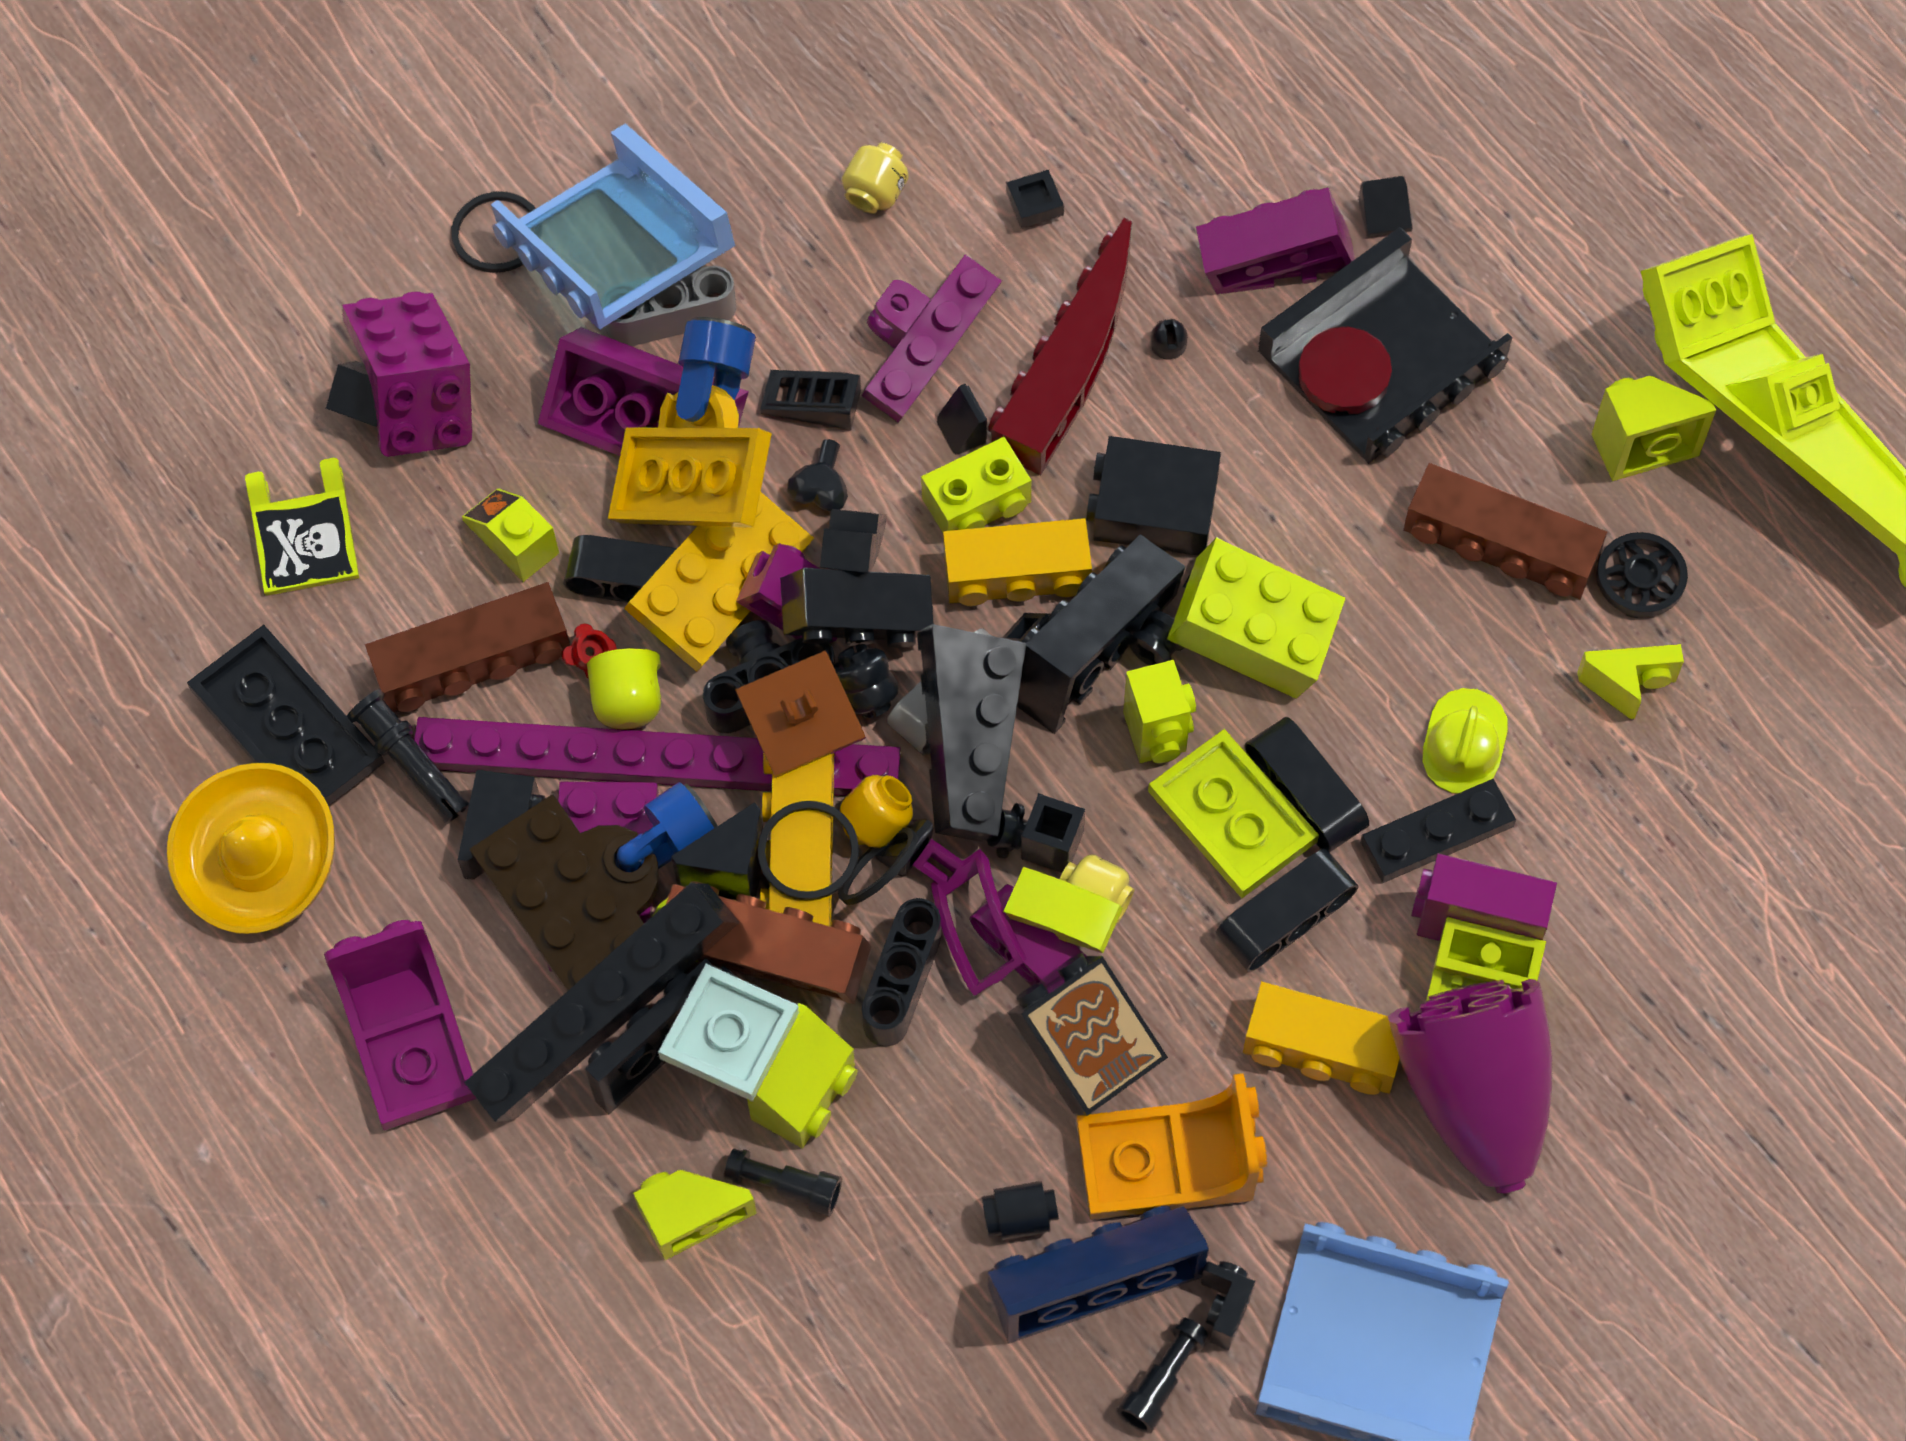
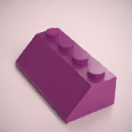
(608, 386)

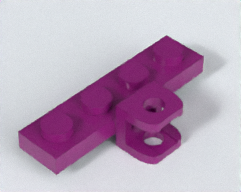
(923, 332)

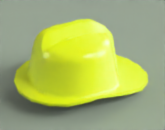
(1464, 740)

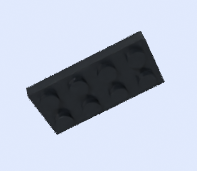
(284, 715)

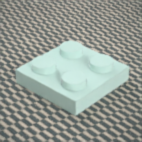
(729, 1032)

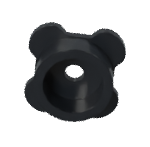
(1010, 831)

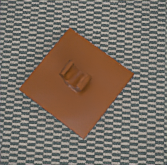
(800, 714)

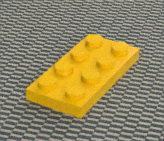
(696, 589)

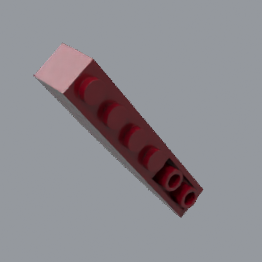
(1068, 361)

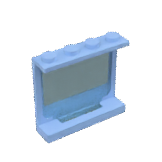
(618, 232)

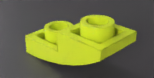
(1063, 909)

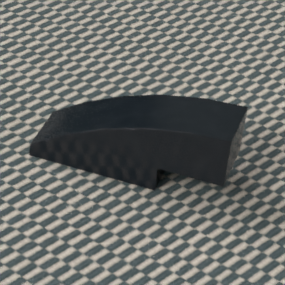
(852, 540)

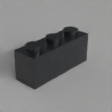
(856, 606)

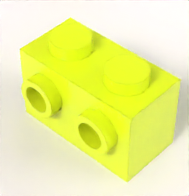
(977, 488)
(1158, 712)

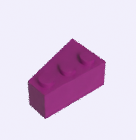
(1276, 242)

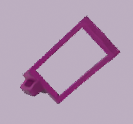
(944, 885)

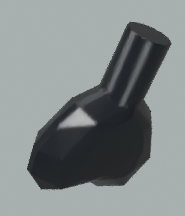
(820, 480)

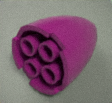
(1482, 1075)

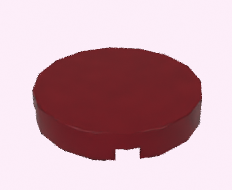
(1344, 370)

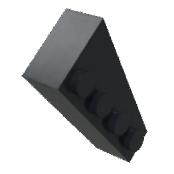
(1094, 629)

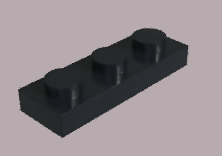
(1438, 829)

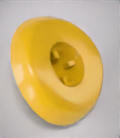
(251, 847)

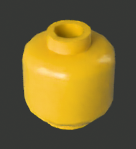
(878, 809)

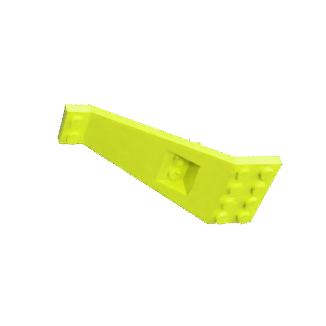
(1725, 343)

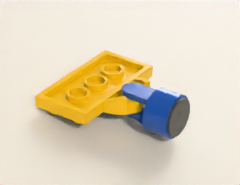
(697, 460)

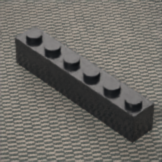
(601, 1002)

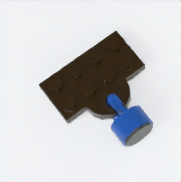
(587, 888)

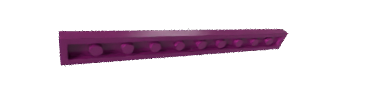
(626, 755)

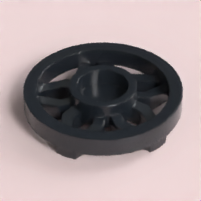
(1642, 574)

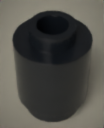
(1019, 1210)

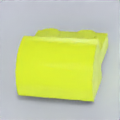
(1483, 954)

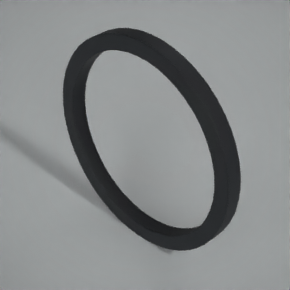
(468, 207)
(808, 805)
(886, 877)

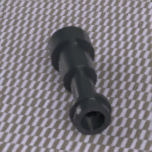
(803, 1186)
(1144, 1405)

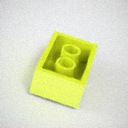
(1256, 618)

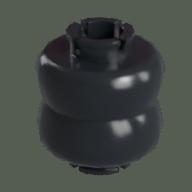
(866, 680)

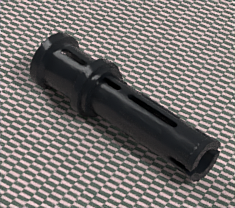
(394, 739)

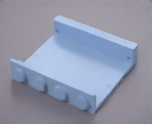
(1380, 1341)

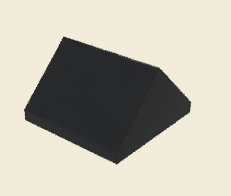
(724, 856)

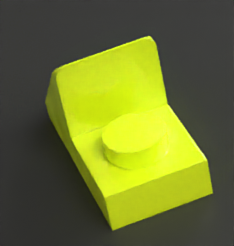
(1619, 672)

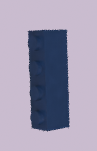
(1097, 1273)

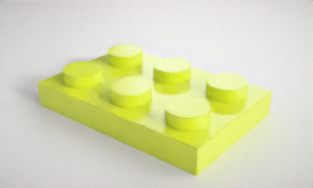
(1233, 813)

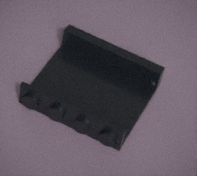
(1430, 343)

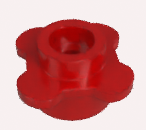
(586, 638)

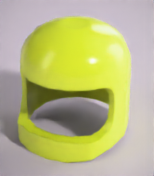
(625, 687)

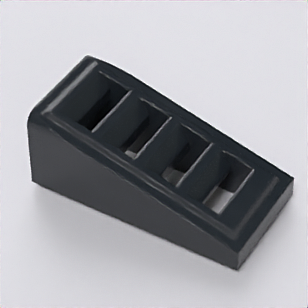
(824, 413)

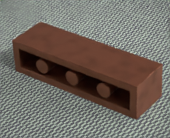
(1504, 531)
(469, 648)
(790, 948)

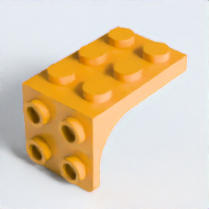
(1173, 1154)

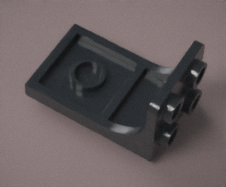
(629, 1061)

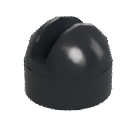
(1159, 340)

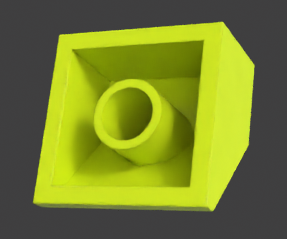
(1649, 425)
(804, 1080)

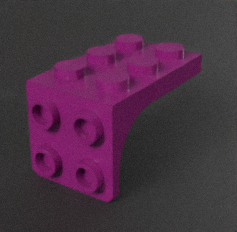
(413, 371)
(401, 1022)

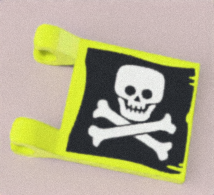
(303, 538)

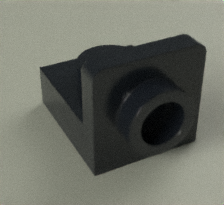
(1227, 1311)

